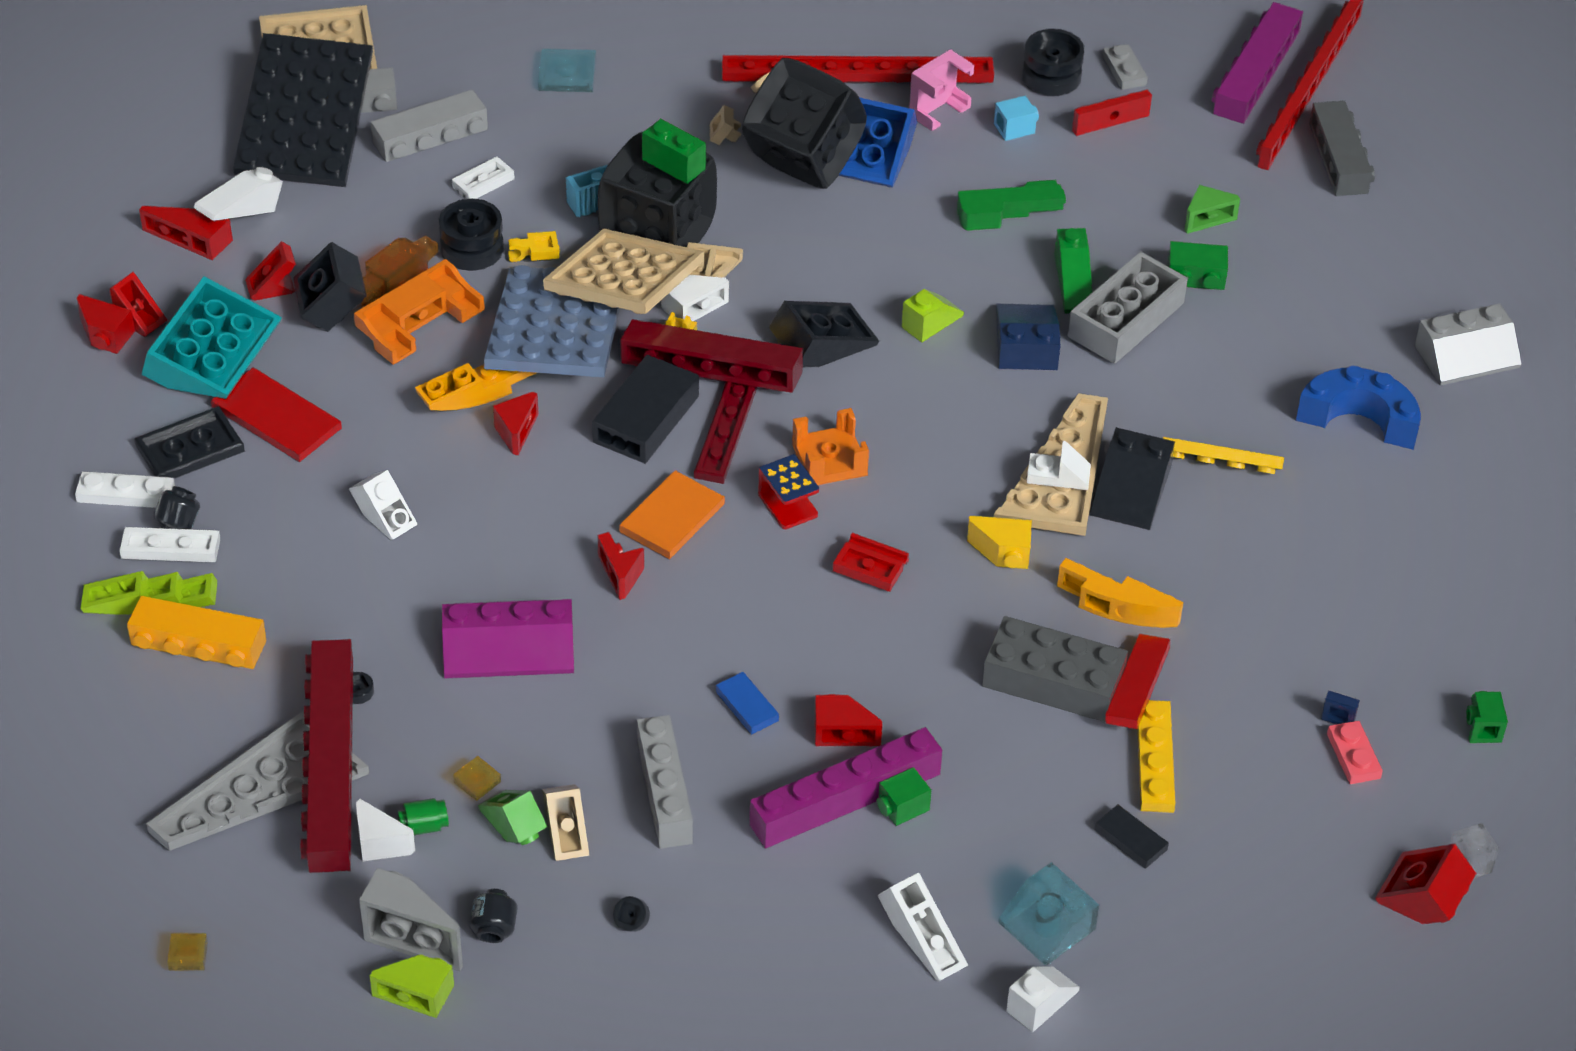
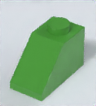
(514, 815)

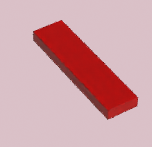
(1137, 681)

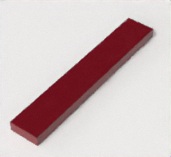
(724, 432)

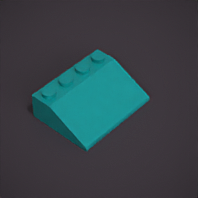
(209, 341)

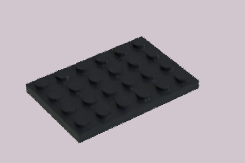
(304, 109)

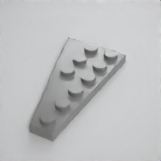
(247, 788)

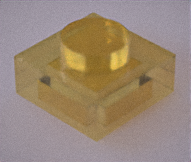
(477, 778)
(187, 951)

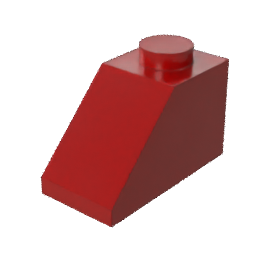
(105, 323)
(845, 722)

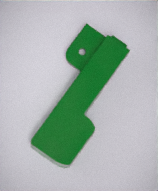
(987, 207)

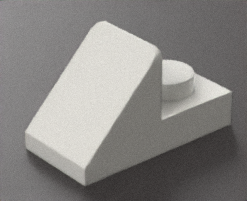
(1064, 471)

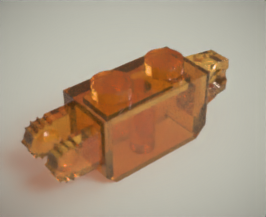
(396, 265)

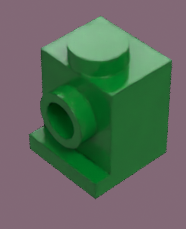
(1487, 717)

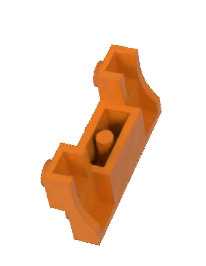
(413, 305)

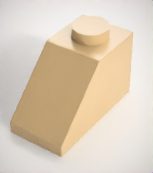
(565, 822)

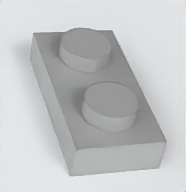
(1125, 66)

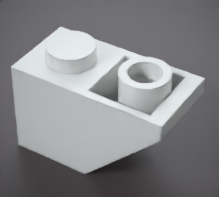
(383, 504)

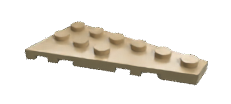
(1059, 507)

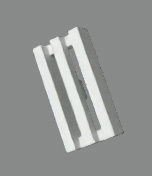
(479, 181)

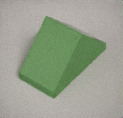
(1211, 208)

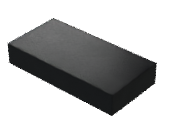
(1131, 836)

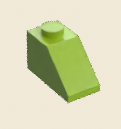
(928, 314)
(415, 984)

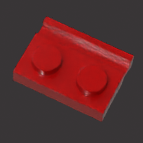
(870, 562)

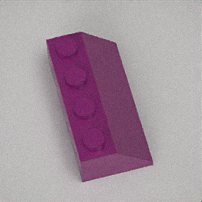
(507, 638)

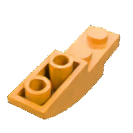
(468, 387)
(1125, 602)

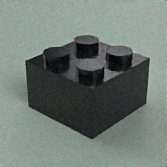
(329, 287)

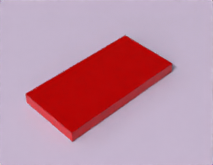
(278, 415)

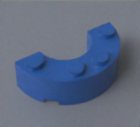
(1364, 394)

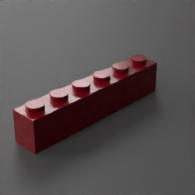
(715, 355)

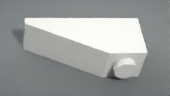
(244, 195)
(922, 926)

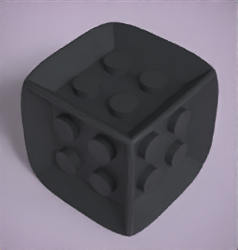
(804, 122)
(652, 203)

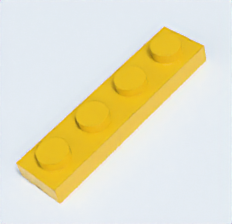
(1235, 457)
(1156, 758)

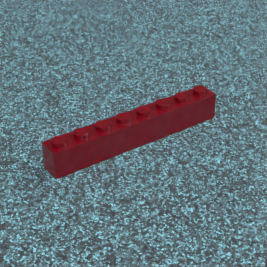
(329, 756)

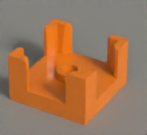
(833, 452)

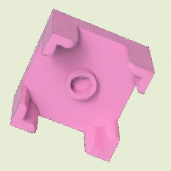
(936, 85)

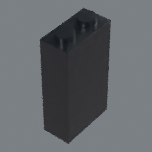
(645, 409)

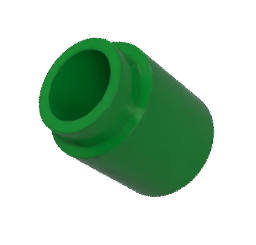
(424, 816)

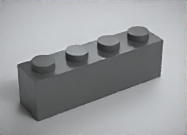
(1341, 148)

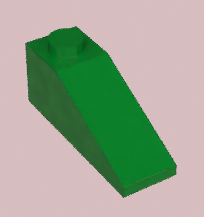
(1073, 266)

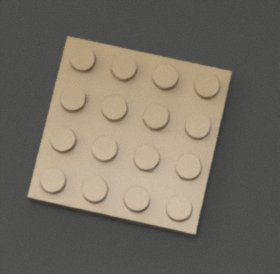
(334, 24)
(623, 271)

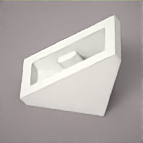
(381, 834)

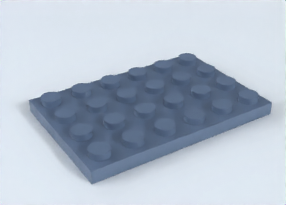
(548, 331)

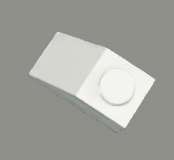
(696, 296)
(1039, 995)

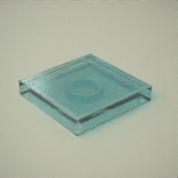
(567, 70)

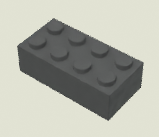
(1054, 668)

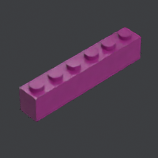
(1257, 62)
(840, 787)

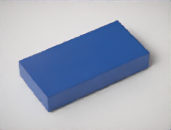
(747, 703)

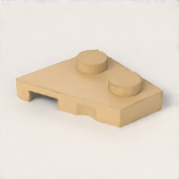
(717, 259)

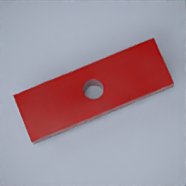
(1111, 112)

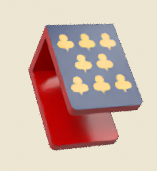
(785, 491)

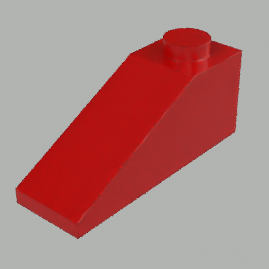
(187, 229)

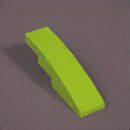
(122, 593)

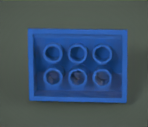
(882, 144)

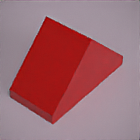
(133, 295)
(515, 420)

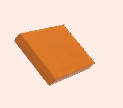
(672, 514)

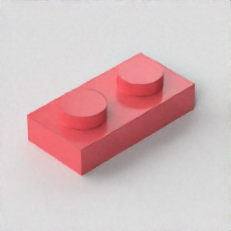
(1354, 752)

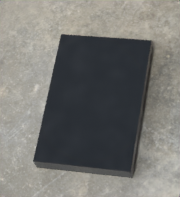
(189, 444)

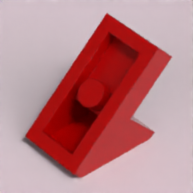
(272, 275)
(620, 567)

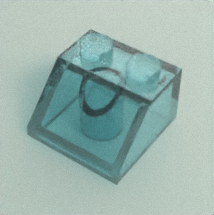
(1050, 914)

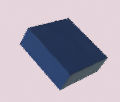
(1339, 708)

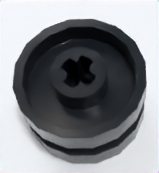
(1053, 62)
(471, 234)

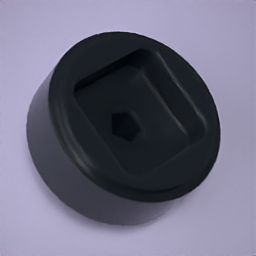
(362, 687)
(631, 914)

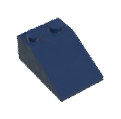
(1027, 336)

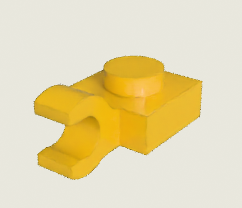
(537, 245)

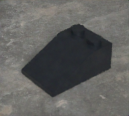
(823, 330)
(1133, 478)

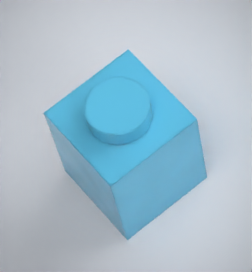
(1015, 118)

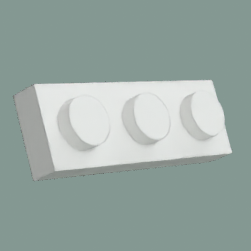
(121, 489)
(170, 544)

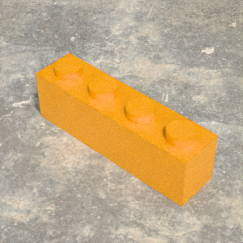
(197, 632)

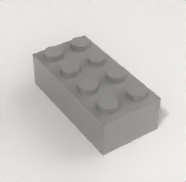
(1127, 307)

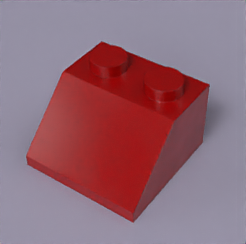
(1427, 884)

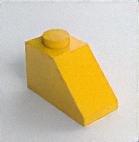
(1001, 540)

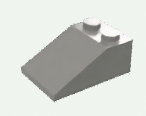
(408, 920)

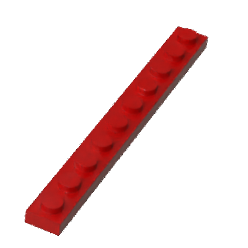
(851, 68)
(1307, 85)

